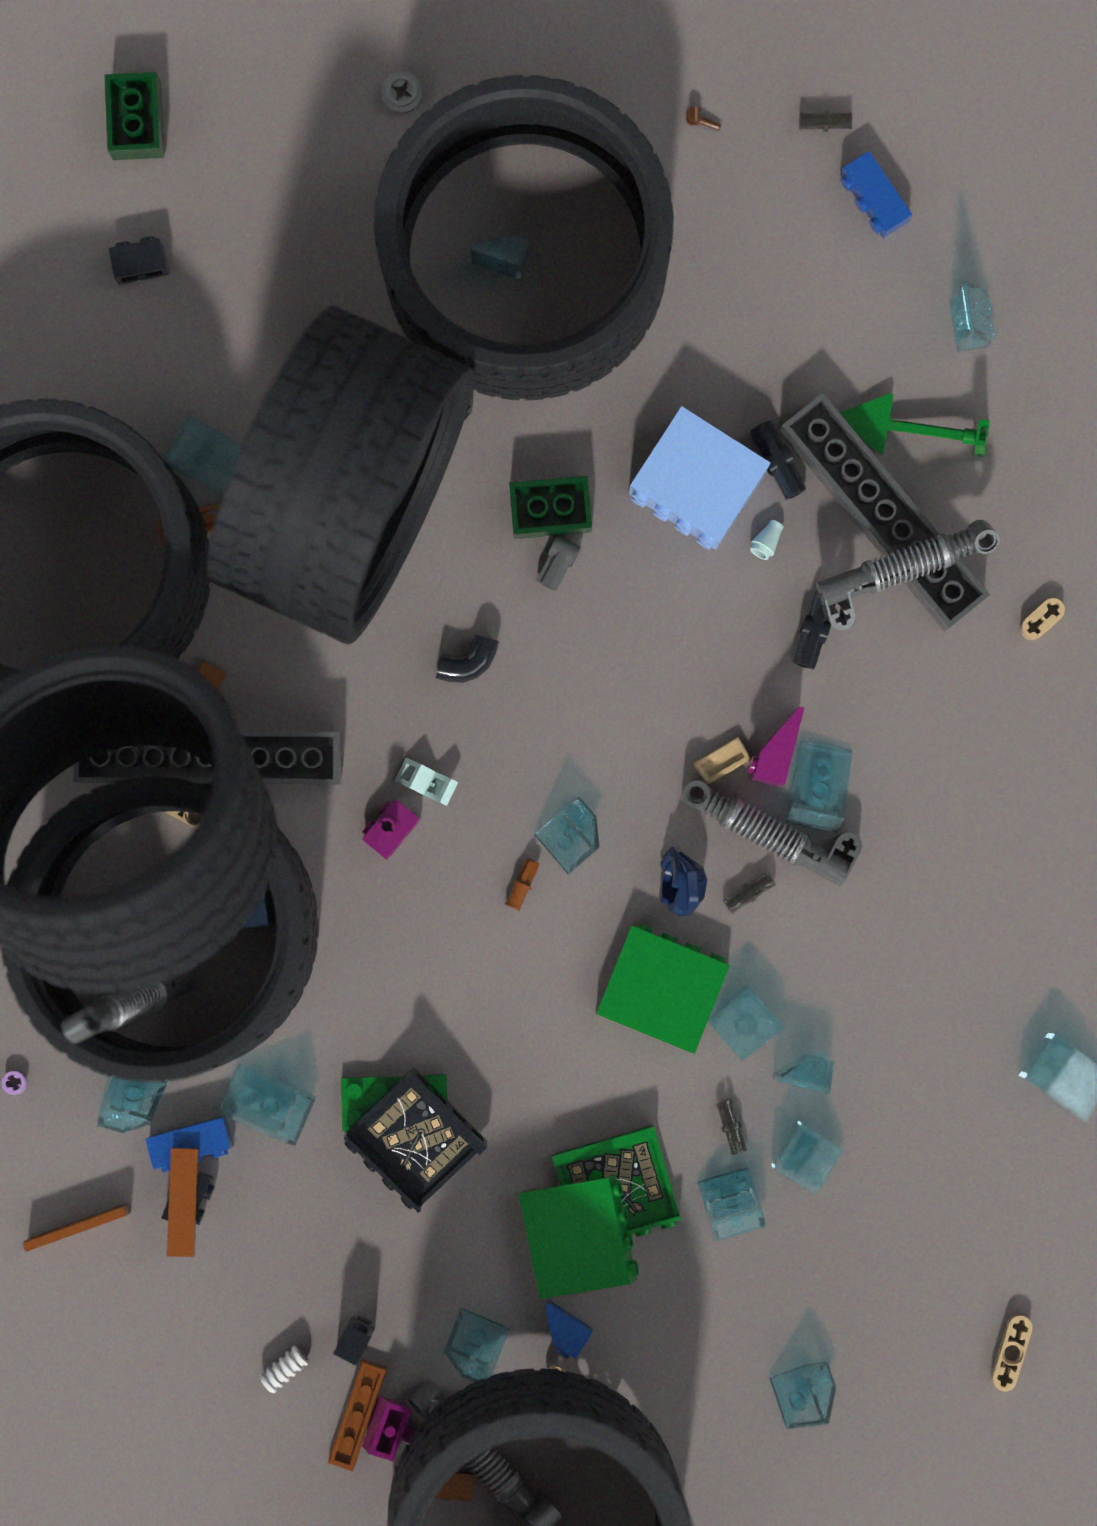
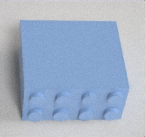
(698, 479)

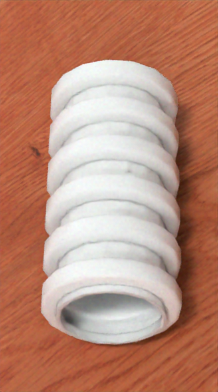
(284, 1369)

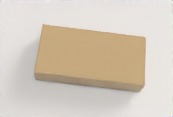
(722, 761)

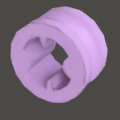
(11, 1090)

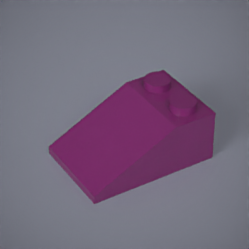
(774, 759)

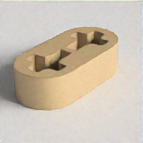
(1046, 623)

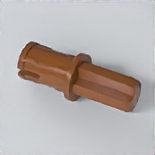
(522, 884)

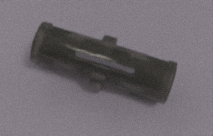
(825, 121)
(749, 892)
(731, 1126)

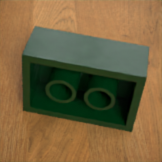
(134, 116)
(550, 507)

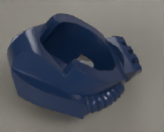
(681, 883)

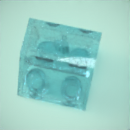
(807, 1158)
(731, 1204)

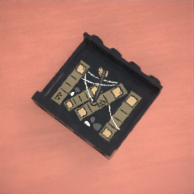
(414, 1139)

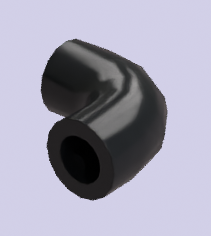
(470, 665)

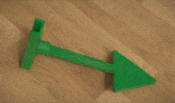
(873, 421)

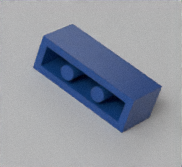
(875, 195)
(209, 1136)

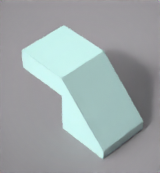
(426, 781)

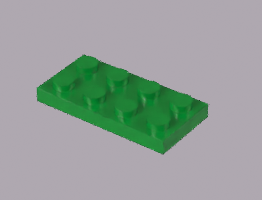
(362, 1093)

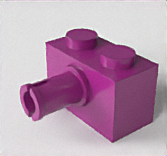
(390, 829)
(388, 1428)

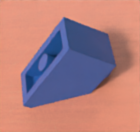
(566, 1330)

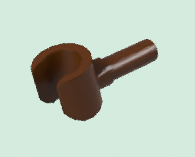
(693, 117)

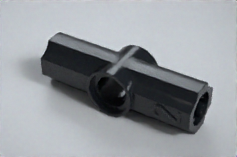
(780, 460)
(813, 635)

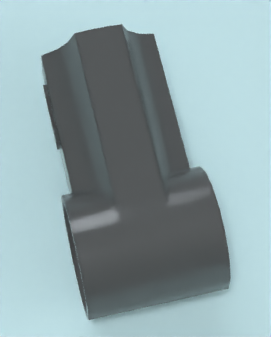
(561, 557)

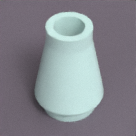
(766, 541)

